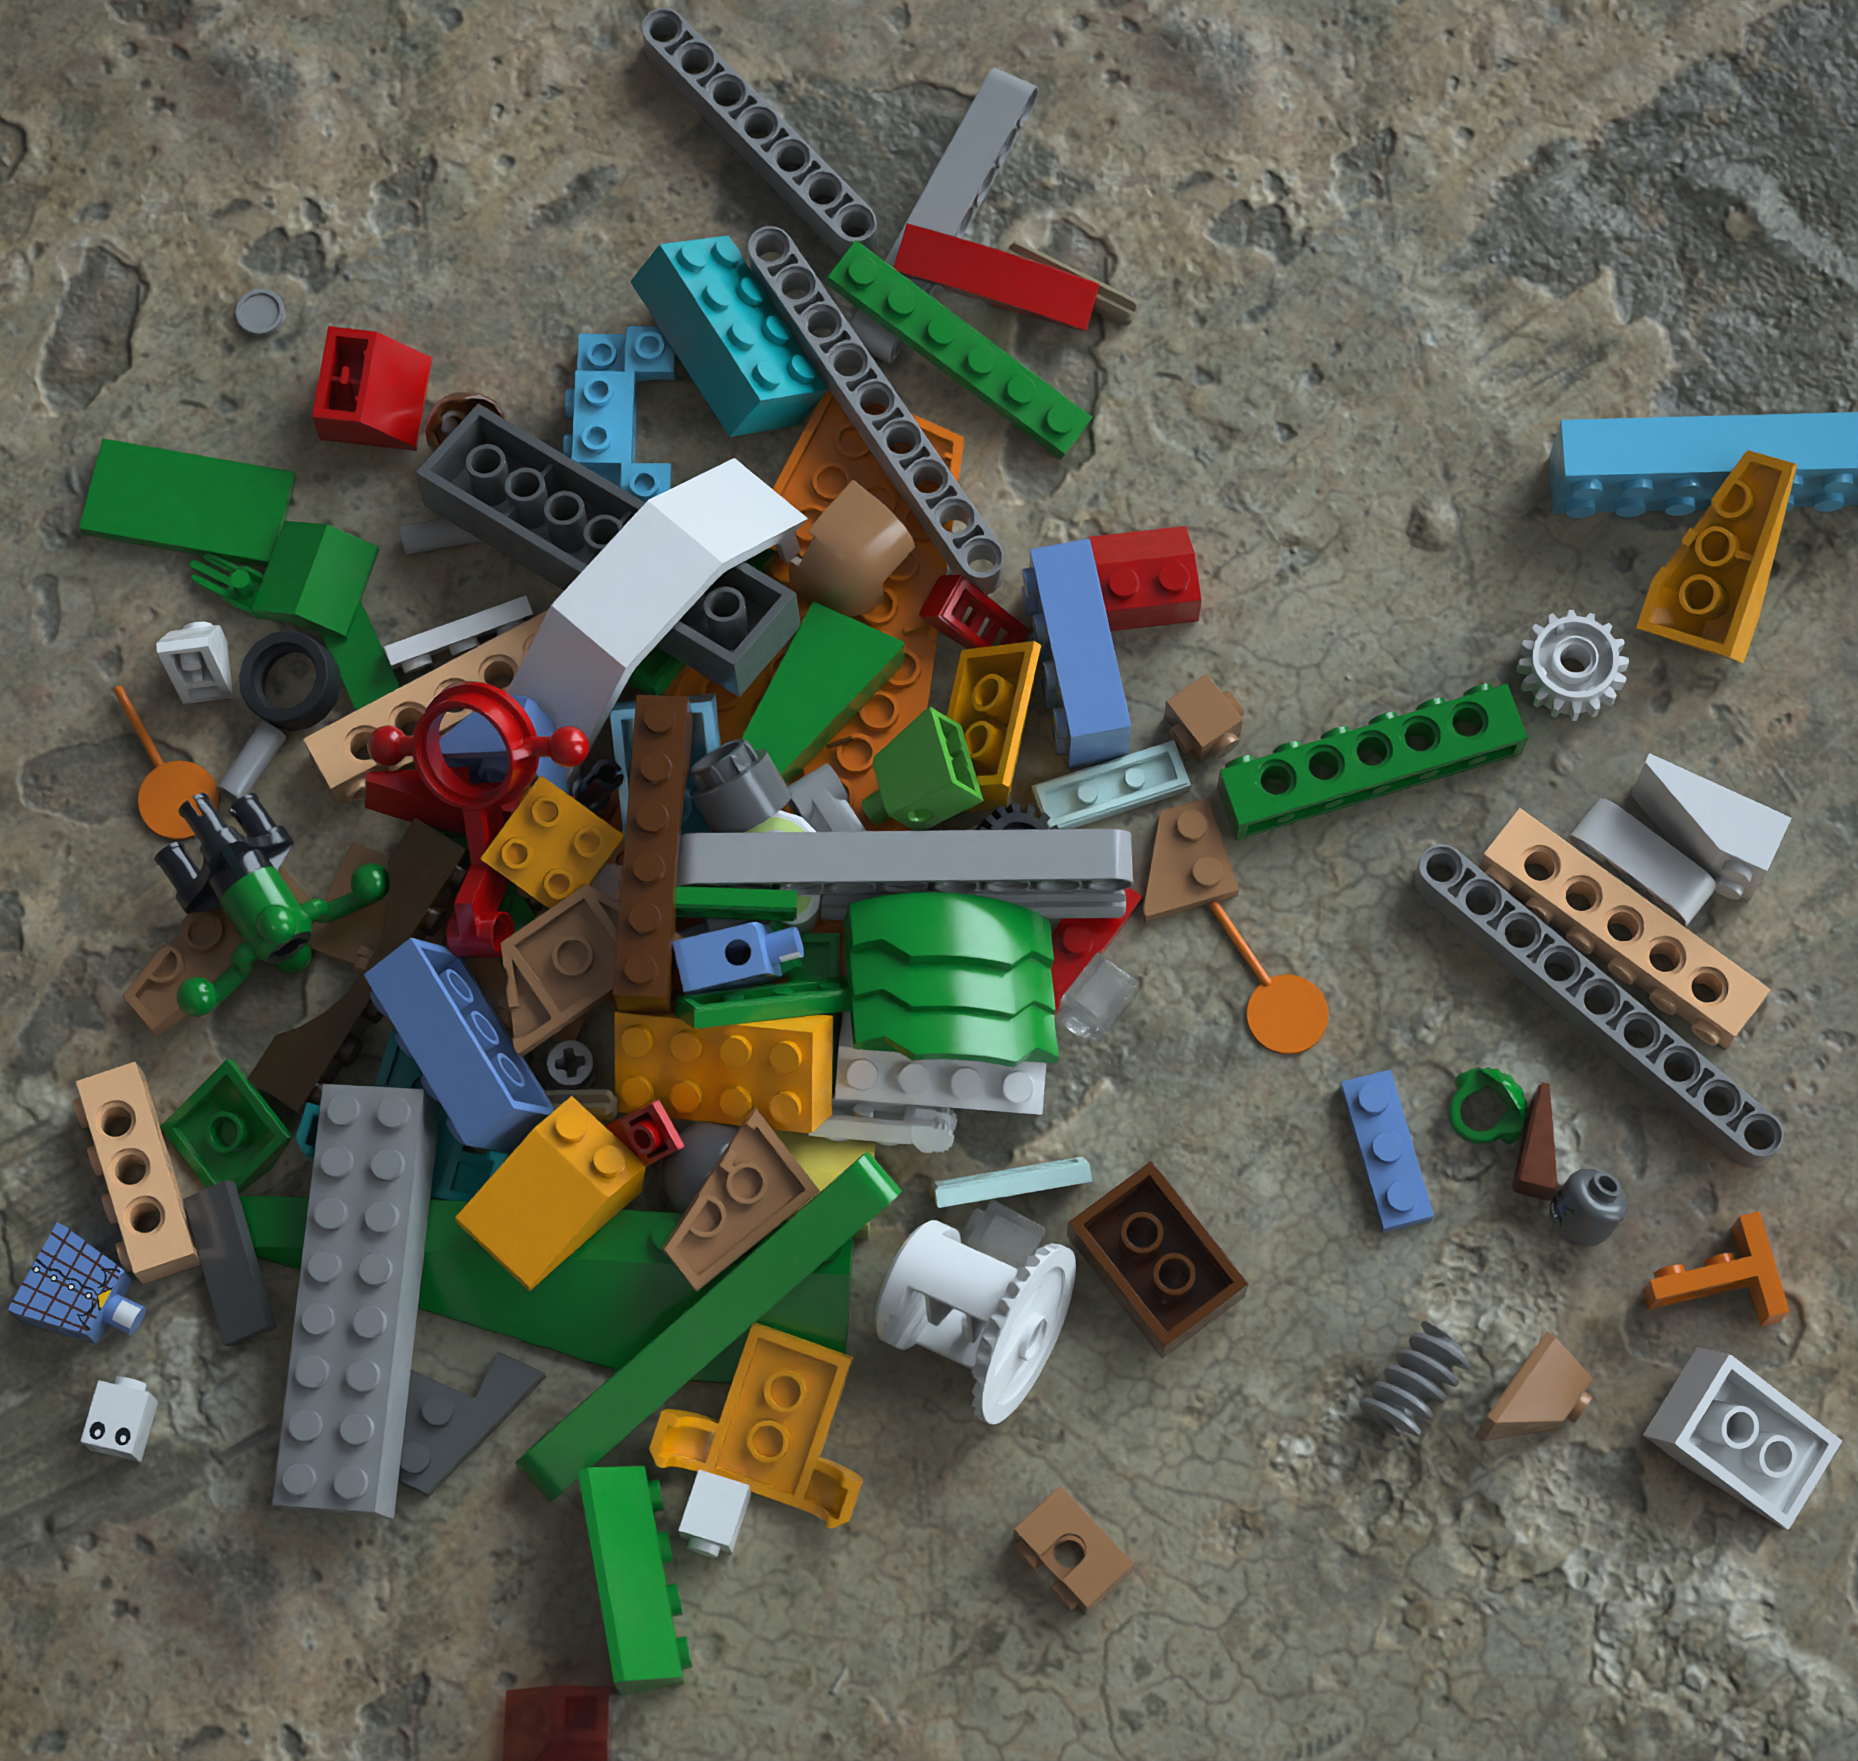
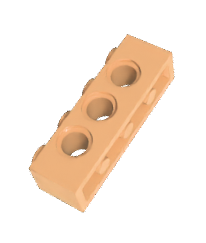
(171, 1244)

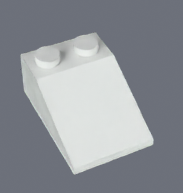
(1711, 825)
(1742, 1436)

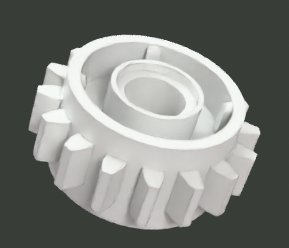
(1576, 639)

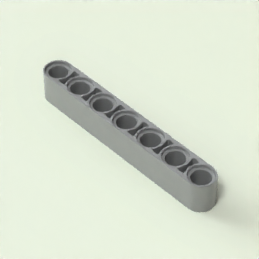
(754, 114)
(960, 181)

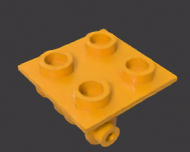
(551, 844)

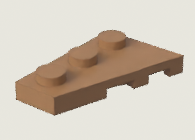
(739, 1202)

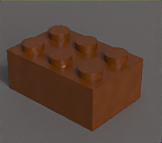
(1156, 1259)

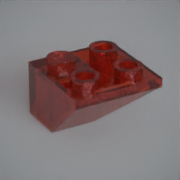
(559, 1723)

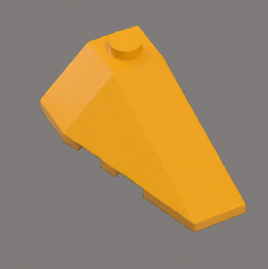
(1720, 573)

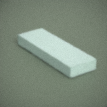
(1112, 787)
(1012, 1181)

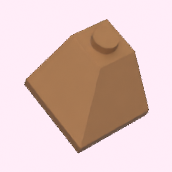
(1540, 1395)

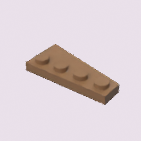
(198, 950)

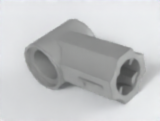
(823, 802)

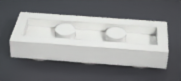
(458, 636)

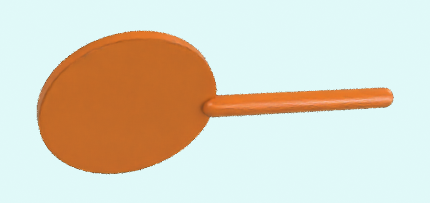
(167, 784)
(1284, 1010)

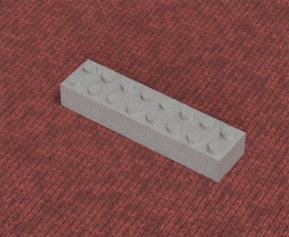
(357, 1302)

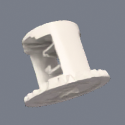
(977, 1311)

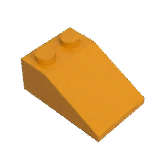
(552, 1193)

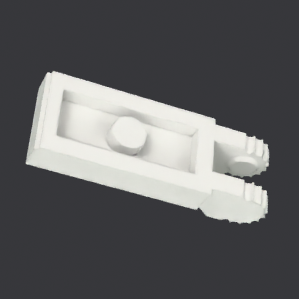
(890, 1124)

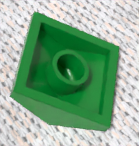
(316, 578)
(227, 1130)

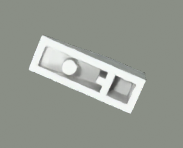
(197, 662)

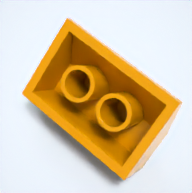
(992, 707)

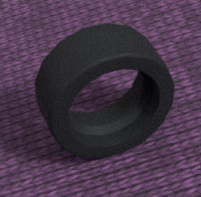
(262, 658)

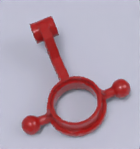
(477, 924)

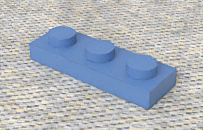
(1386, 1151)

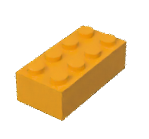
(727, 1069)

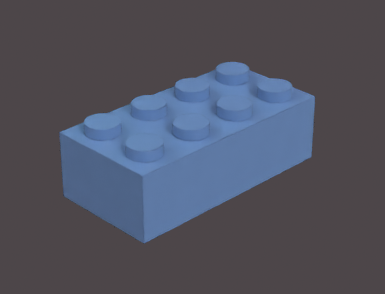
(1077, 654)
(458, 1045)

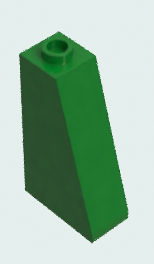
(820, 686)

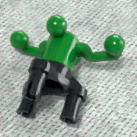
(245, 883)

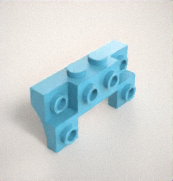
(606, 406)

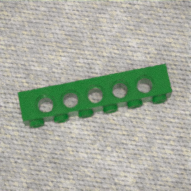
(1256, 811)

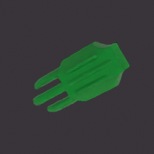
(241, 585)

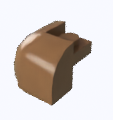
(851, 553)

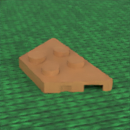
(561, 965)

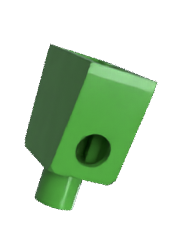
(924, 774)

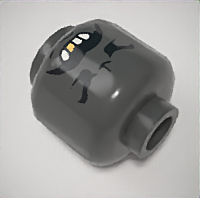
(1588, 1207)

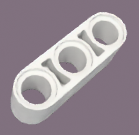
(1643, 861)

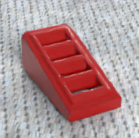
(948, 605)

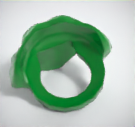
(1509, 1092)

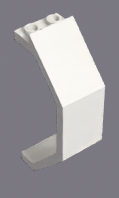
(644, 587)

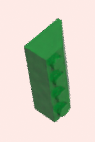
(632, 1578)

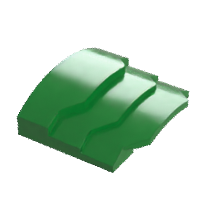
(950, 978)

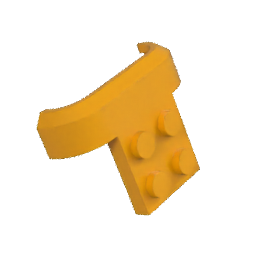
(771, 1427)

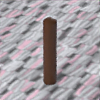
(839, 742)

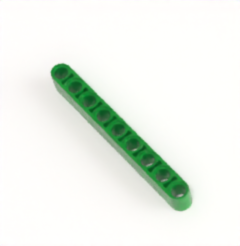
(709, 1326)

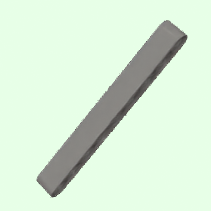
(869, 388)
(910, 861)
(1604, 1029)

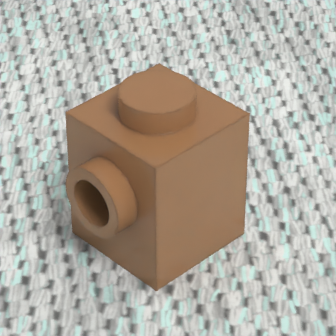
(1204, 719)

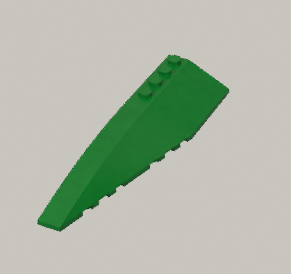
(593, 1305)

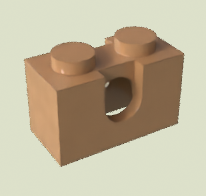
(1061, 1521)

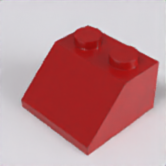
(1147, 577)

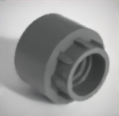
(737, 787)

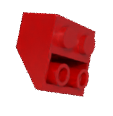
(370, 390)

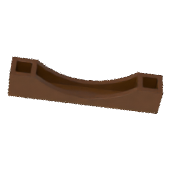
(651, 854)

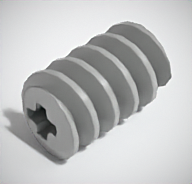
(1415, 1381)

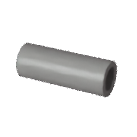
(434, 536)
(251, 761)

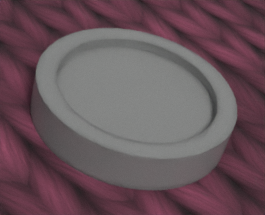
(260, 312)

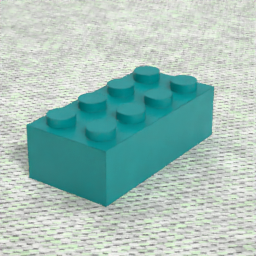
(728, 335)

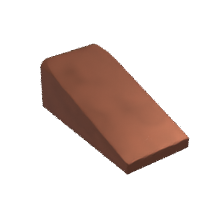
(1536, 1162)

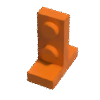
(1726, 1273)

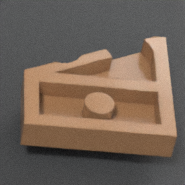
(1188, 862)

